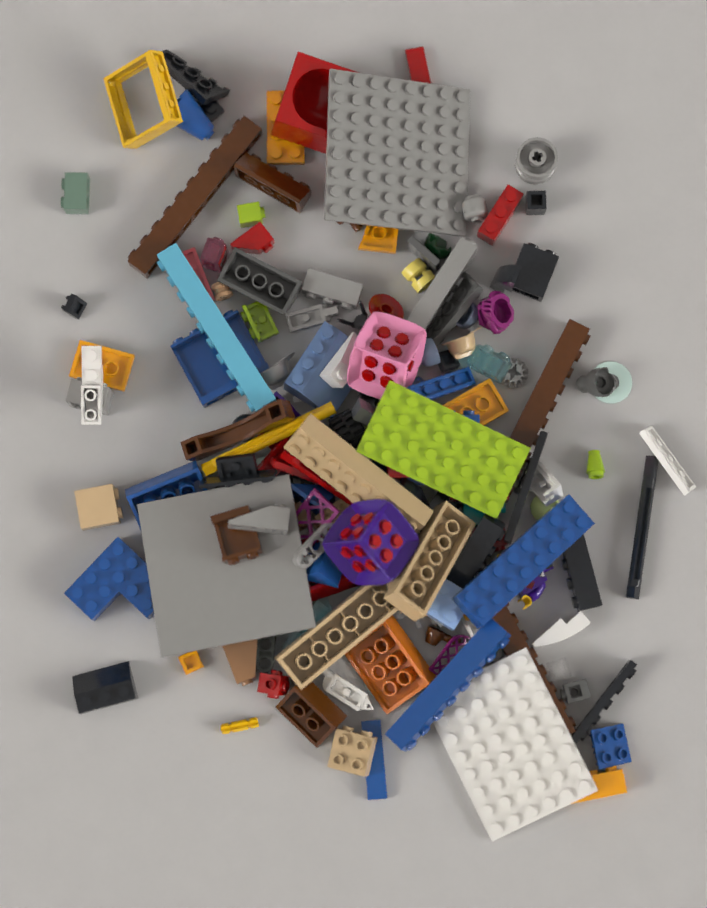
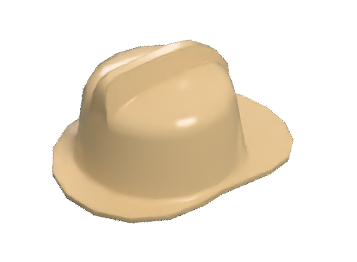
(462, 346)

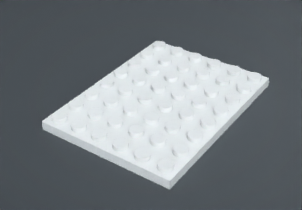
(513, 747)

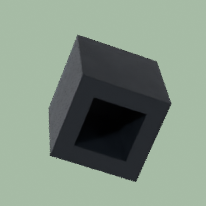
(535, 203)

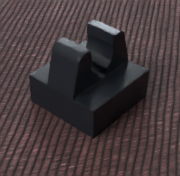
(74, 306)

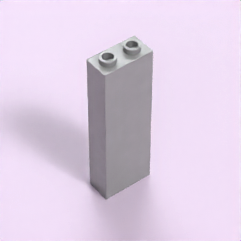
(443, 283)

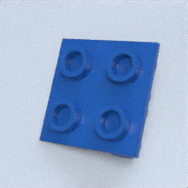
(610, 746)

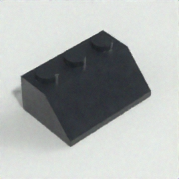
(104, 687)

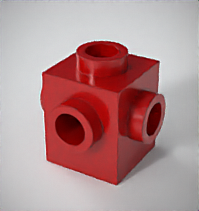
(273, 684)

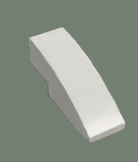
(562, 630)

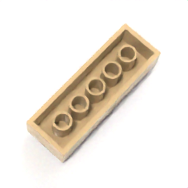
(429, 566)

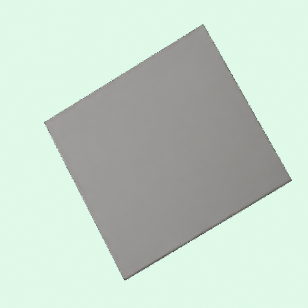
(396, 153)
(217, 604)

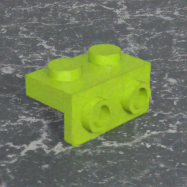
(260, 321)

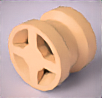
(221, 291)

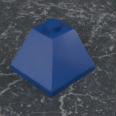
(301, 492)

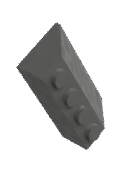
(260, 281)

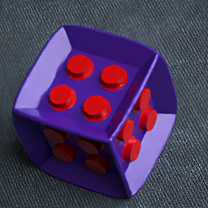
(371, 542)

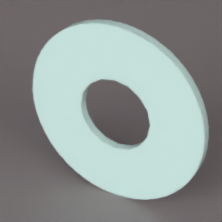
(625, 382)

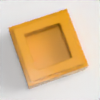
(190, 662)

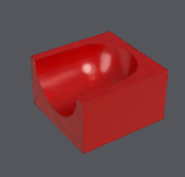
(305, 103)

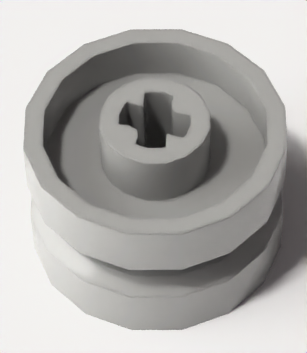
(538, 150)

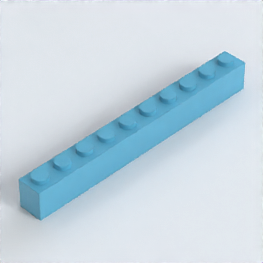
(216, 328)

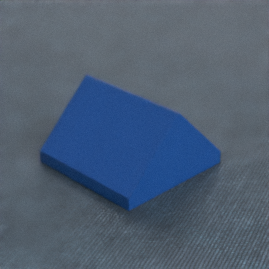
(323, 570)

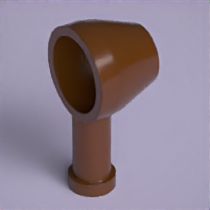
(435, 636)

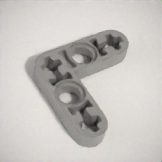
(309, 559)

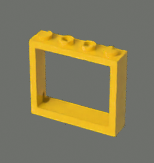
(164, 90)

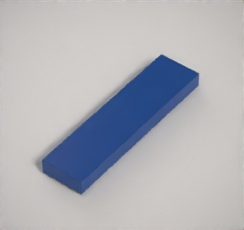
(444, 384)
(376, 780)

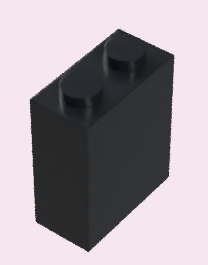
(535, 271)

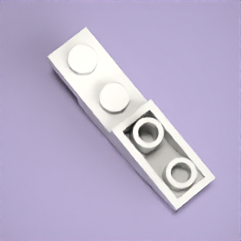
(92, 385)

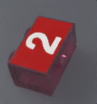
(214, 254)

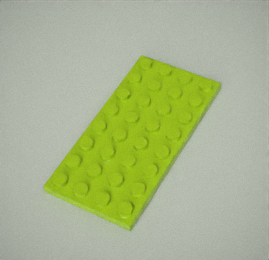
(443, 449)

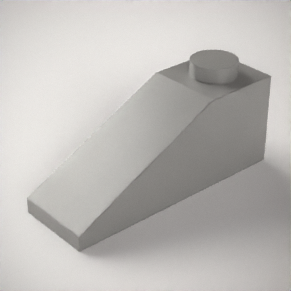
(267, 520)

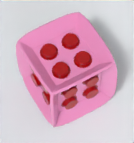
(384, 352)

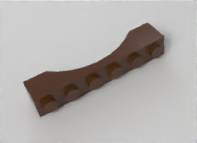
(215, 441)

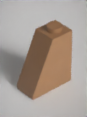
(242, 660)

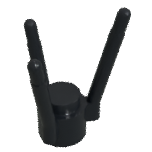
(358, 321)

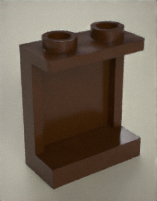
(236, 543)

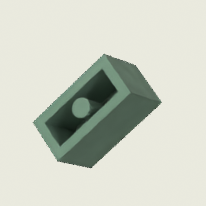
(76, 193)

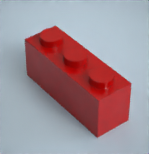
(500, 215)

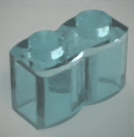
(489, 363)

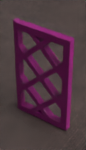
(306, 505)

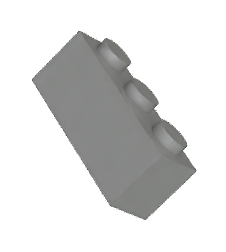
(332, 289)

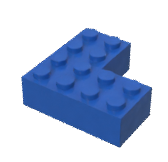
(112, 574)

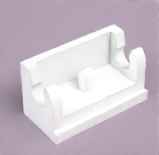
(545, 485)

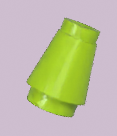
(595, 466)

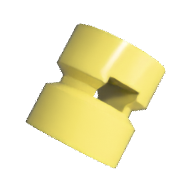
(414, 270)

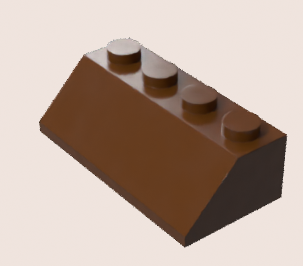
(272, 182)

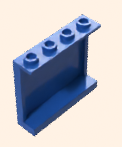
(203, 367)

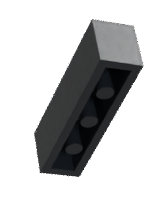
(476, 550)
(581, 576)

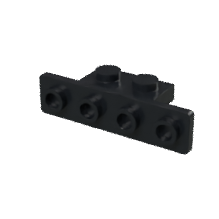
(237, 470)

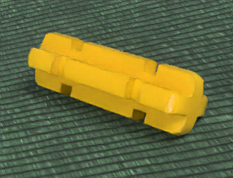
(239, 725)

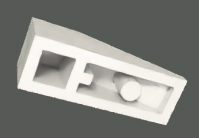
(336, 370)

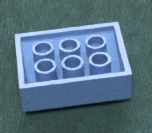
(305, 379)

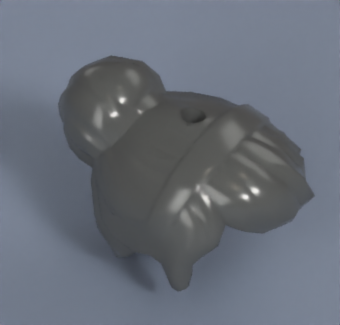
(605, 382)

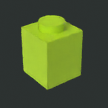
(250, 214)

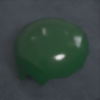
(437, 246)

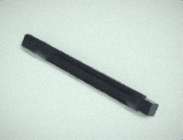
(642, 527)

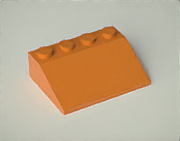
(390, 665)

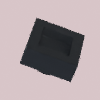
(212, 110)
(447, 361)

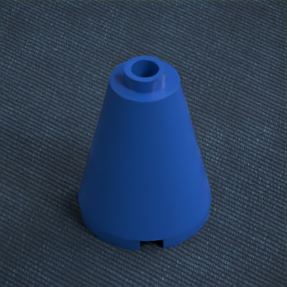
(194, 119)

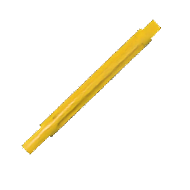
(271, 436)

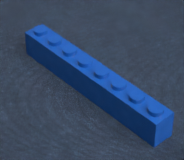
(448, 685)

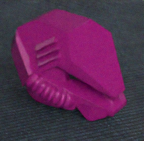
(495, 312)

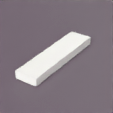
(667, 460)

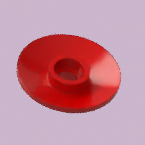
(385, 304)

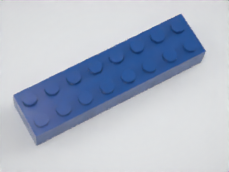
(523, 561)

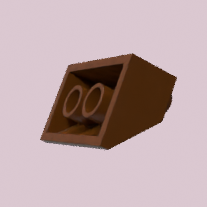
(311, 712)

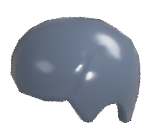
(469, 318)
(431, 355)

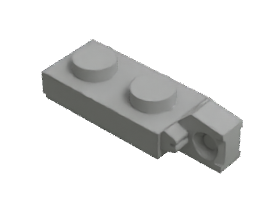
(310, 317)

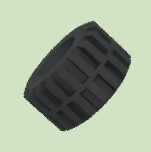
(347, 428)

